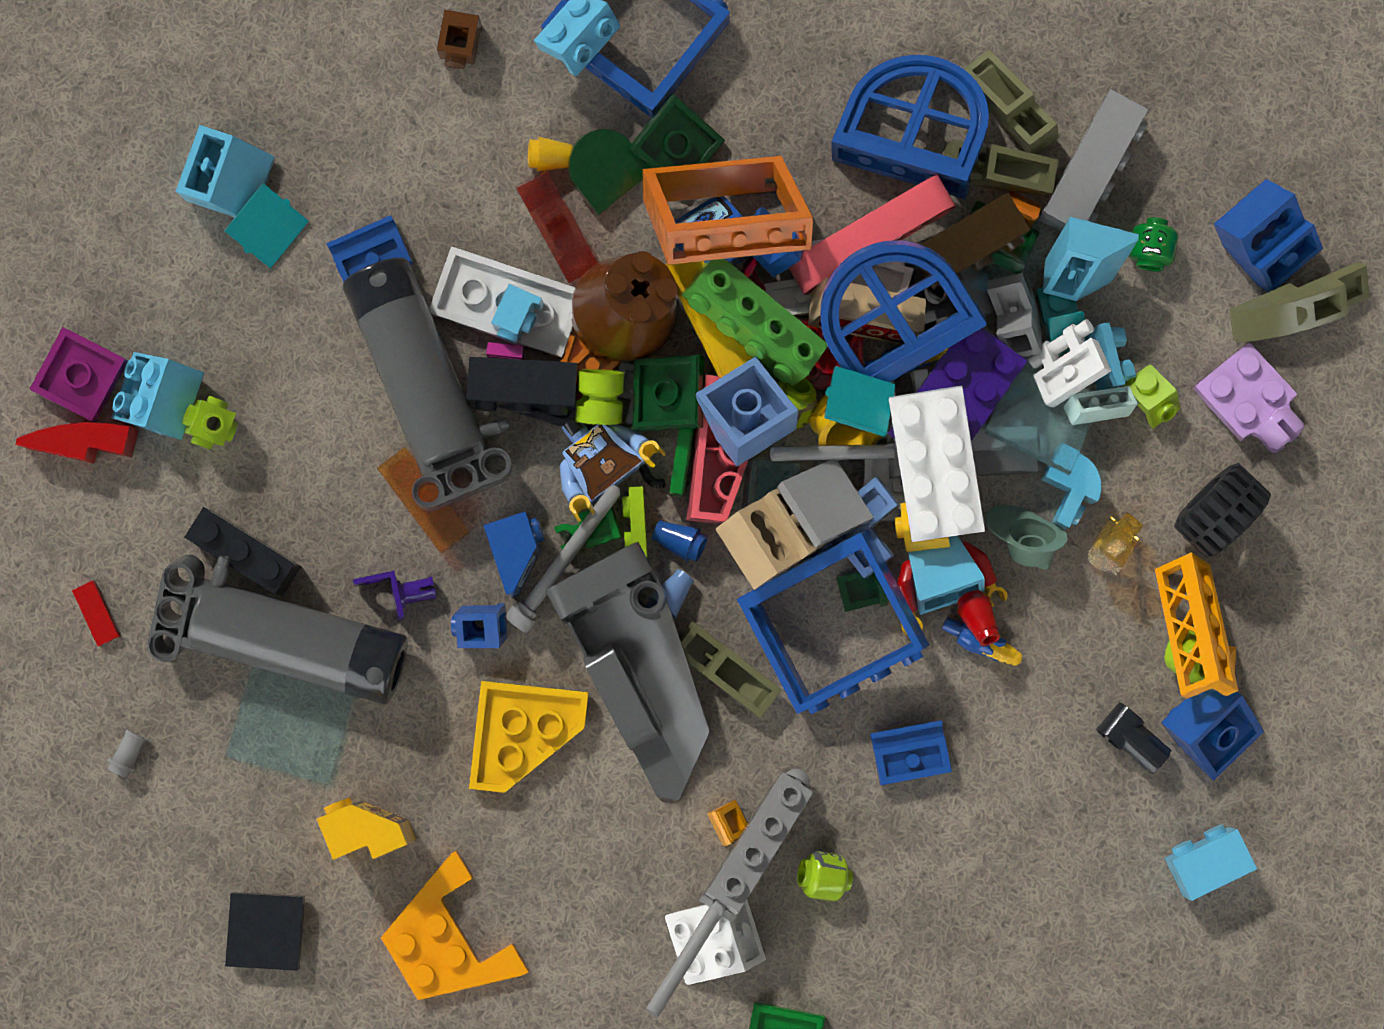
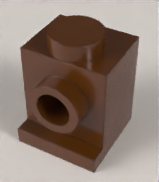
(459, 27)

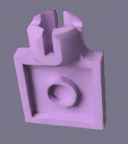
(1252, 399)

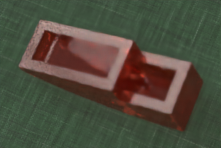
(556, 225)

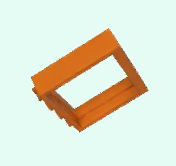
(733, 235)

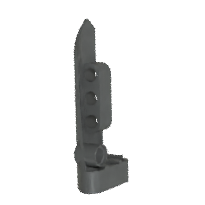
(637, 664)

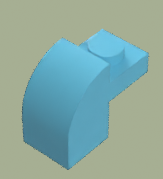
(1080, 485)

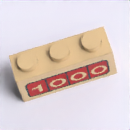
(860, 300)

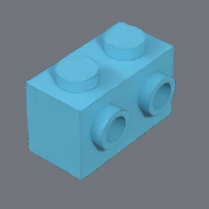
(1209, 862)

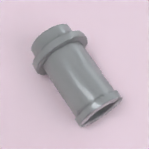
(126, 754)

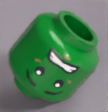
(1155, 245)

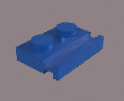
(367, 246)
(910, 752)

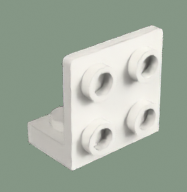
(729, 949)

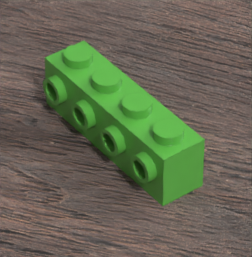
(754, 320)

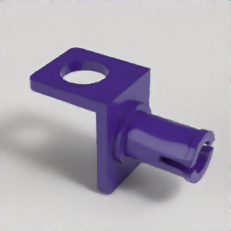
(401, 592)

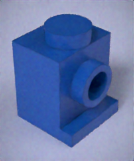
(470, 635)

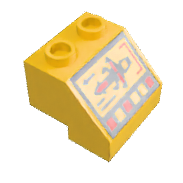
(361, 824)

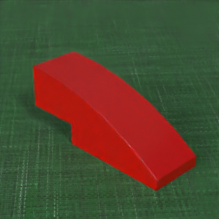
(81, 440)

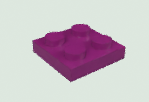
(78, 374)

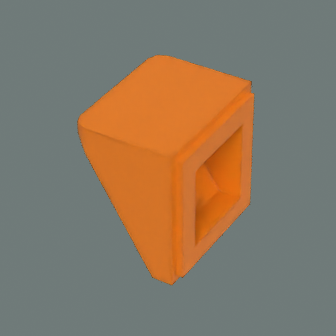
(1028, 208)

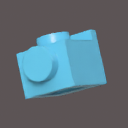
(516, 314)

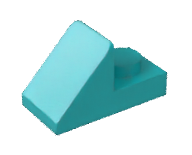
(1057, 315)

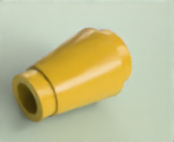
(548, 154)

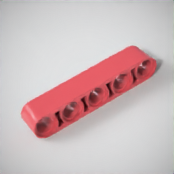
(887, 223)

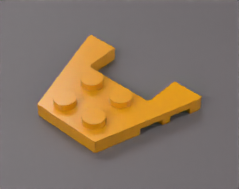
(434, 949)

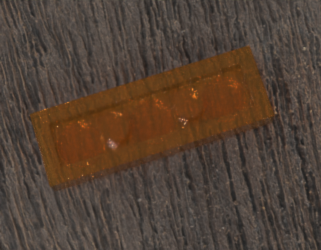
(441, 525)

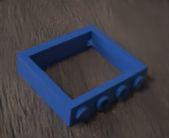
(637, 93)
(776, 652)

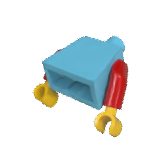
(943, 575)

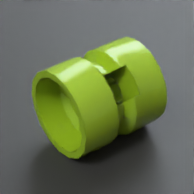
(599, 396)

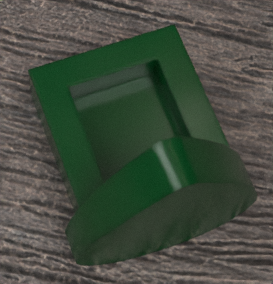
(860, 592)

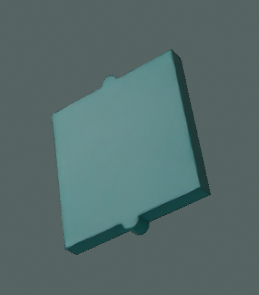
(266, 225)
(859, 401)

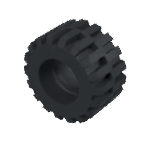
(1222, 510)

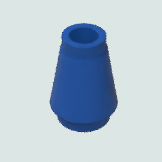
(681, 540)

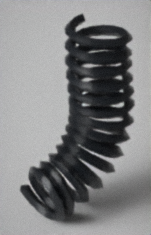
(652, 480)

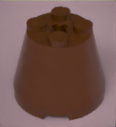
(613, 319)

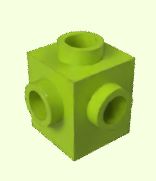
(196, 421)

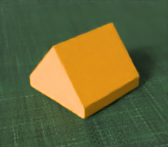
(728, 822)

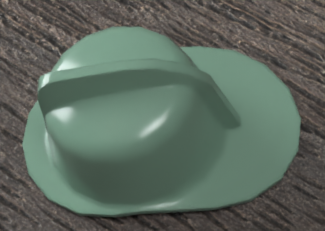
(1028, 536)

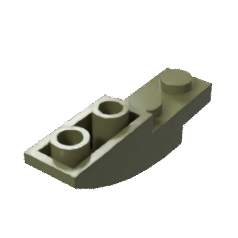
(1300, 308)

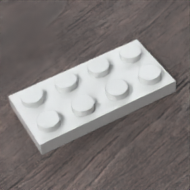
(475, 286)
(937, 463)

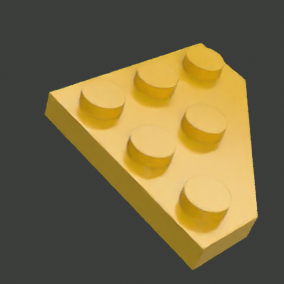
(521, 730)

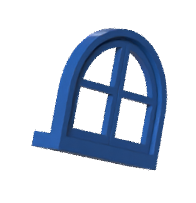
(901, 158)
(916, 348)

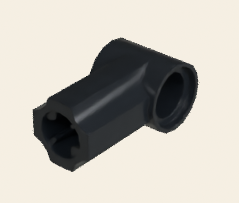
(1128, 733)

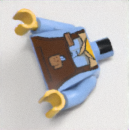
(600, 460)

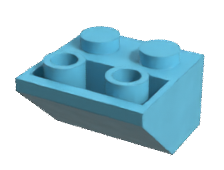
(223, 171)
(1085, 258)
(156, 394)

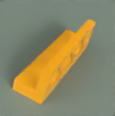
(1207, 622)

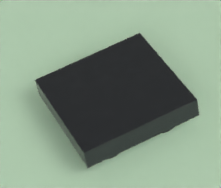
(265, 931)

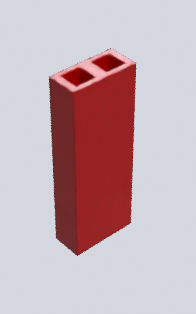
(96, 613)

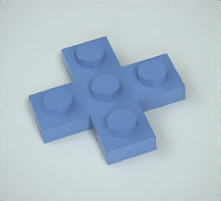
(880, 504)

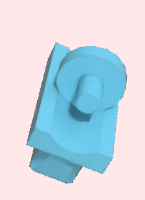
(1111, 339)

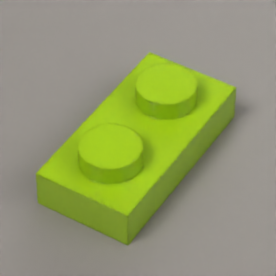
(635, 509)

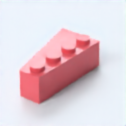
(713, 476)

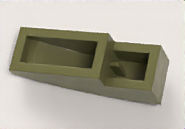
(1013, 104)
(1009, 169)
(728, 670)

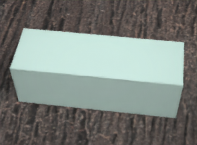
(1100, 405)

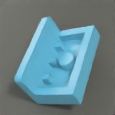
(578, 33)

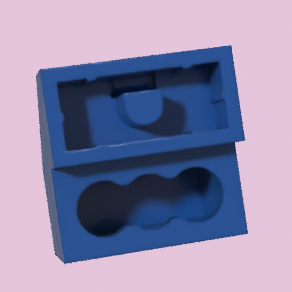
(1268, 235)

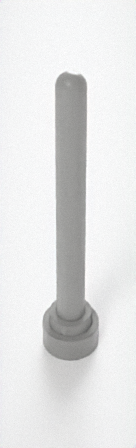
(523, 614)

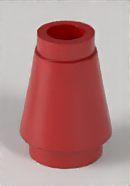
(979, 616)

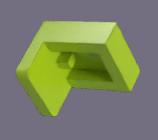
(1154, 396)

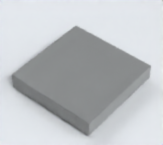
(825, 502)

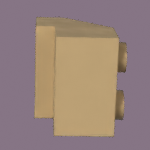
(766, 539)

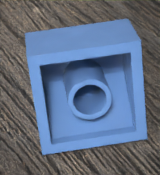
(747, 411)

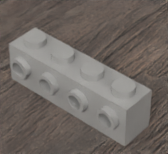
(1095, 160)

